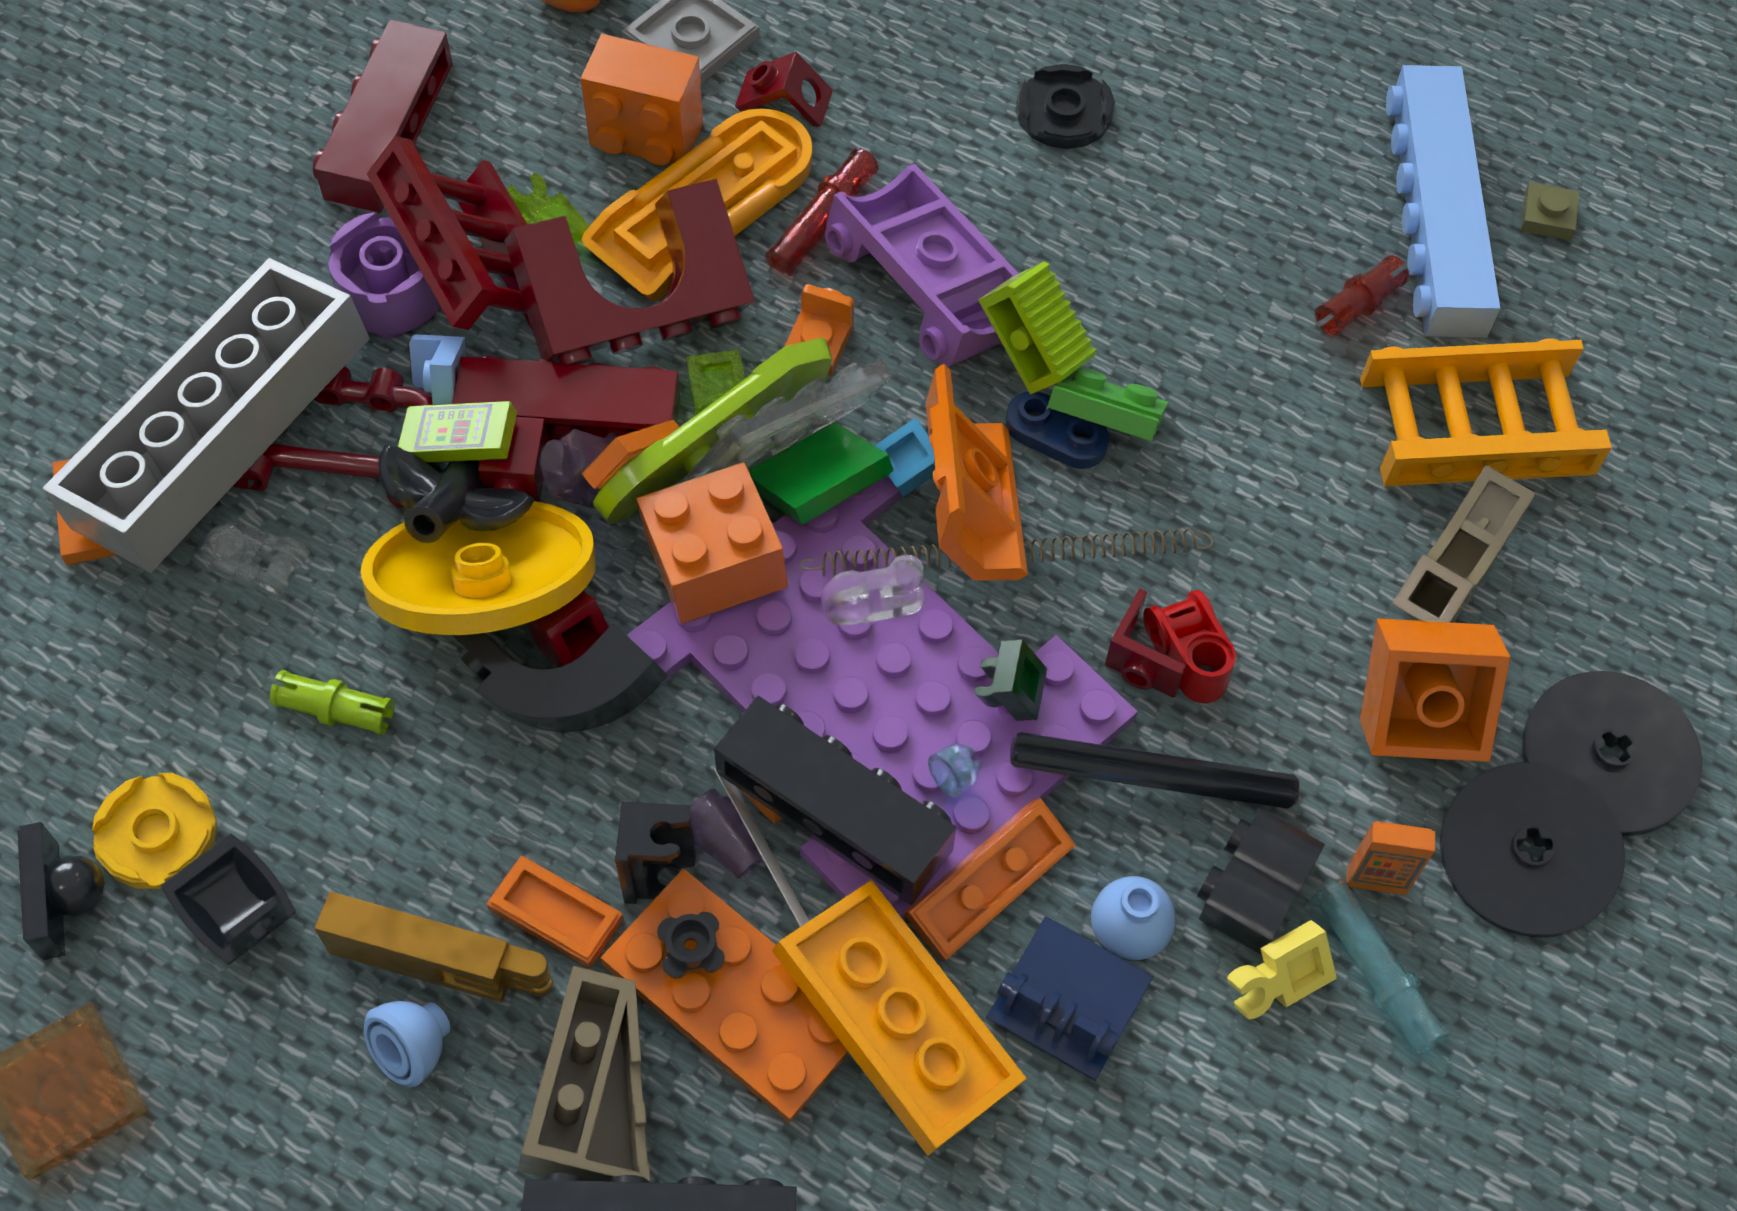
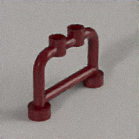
(382, 393)

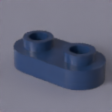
(1055, 432)

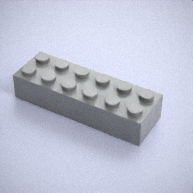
(207, 414)

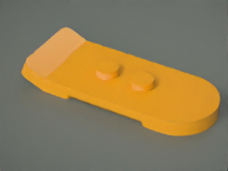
(757, 163)

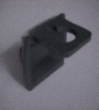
(228, 899)

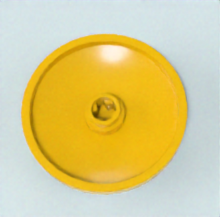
(480, 578)

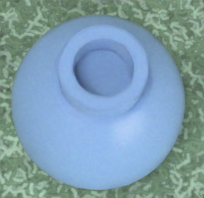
(1133, 918)
(406, 1039)

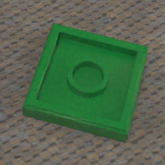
(819, 472)

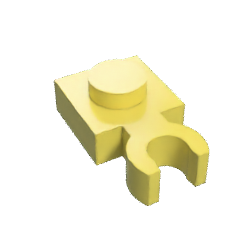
(1290, 971)

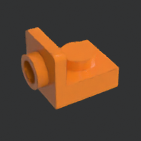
(824, 315)

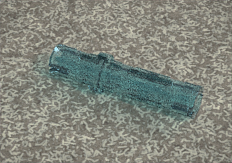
(1393, 986)

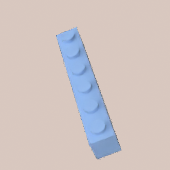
(1442, 202)

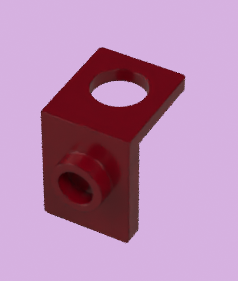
(784, 79)
(1138, 663)

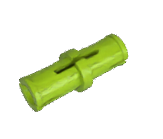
(332, 702)

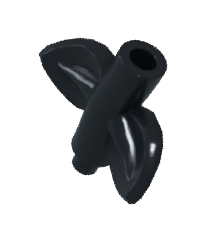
(444, 498)

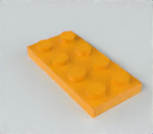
(899, 1016)

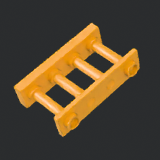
(1464, 454)

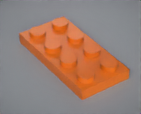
(742, 1015)

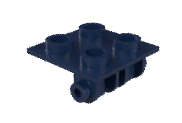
(1069, 998)

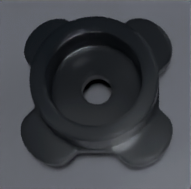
(678, 931)

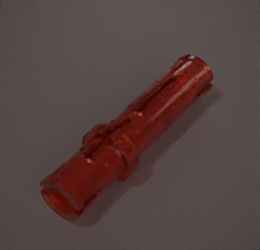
(812, 221)

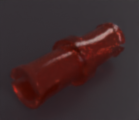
(1362, 295)

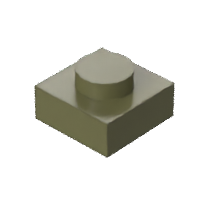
(1549, 211)

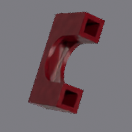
(575, 319)

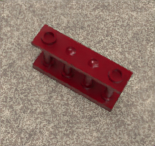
(439, 234)

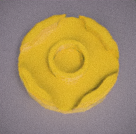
(163, 842)

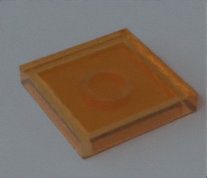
(64, 1091)

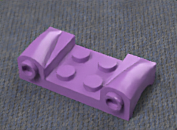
(930, 255)

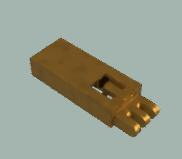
(429, 950)

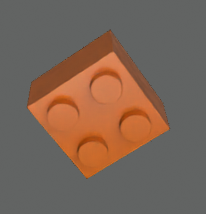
(642, 100)
(713, 542)
(1434, 690)

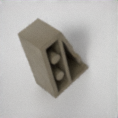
(590, 1093)

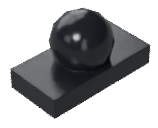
(52, 889)

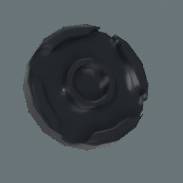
(1063, 120)

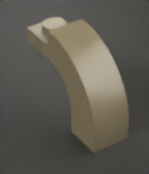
(1465, 550)

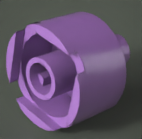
(381, 276)

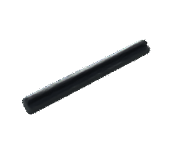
(1154, 770)

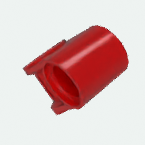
(1193, 637)

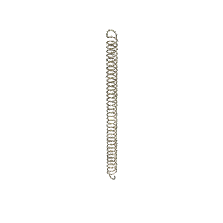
(1042, 556)

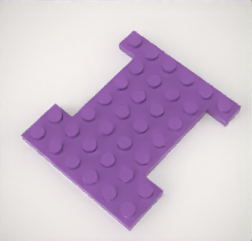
(885, 685)

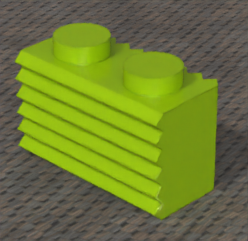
(1037, 327)

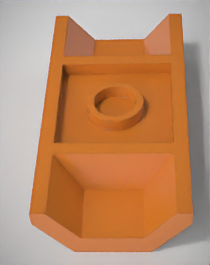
(978, 489)

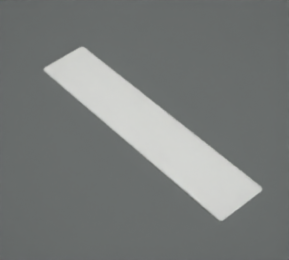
(765, 852)

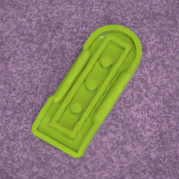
(678, 453)

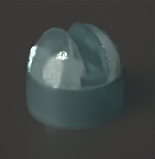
(954, 768)

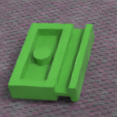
(1127, 409)

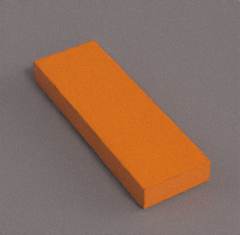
(989, 879)

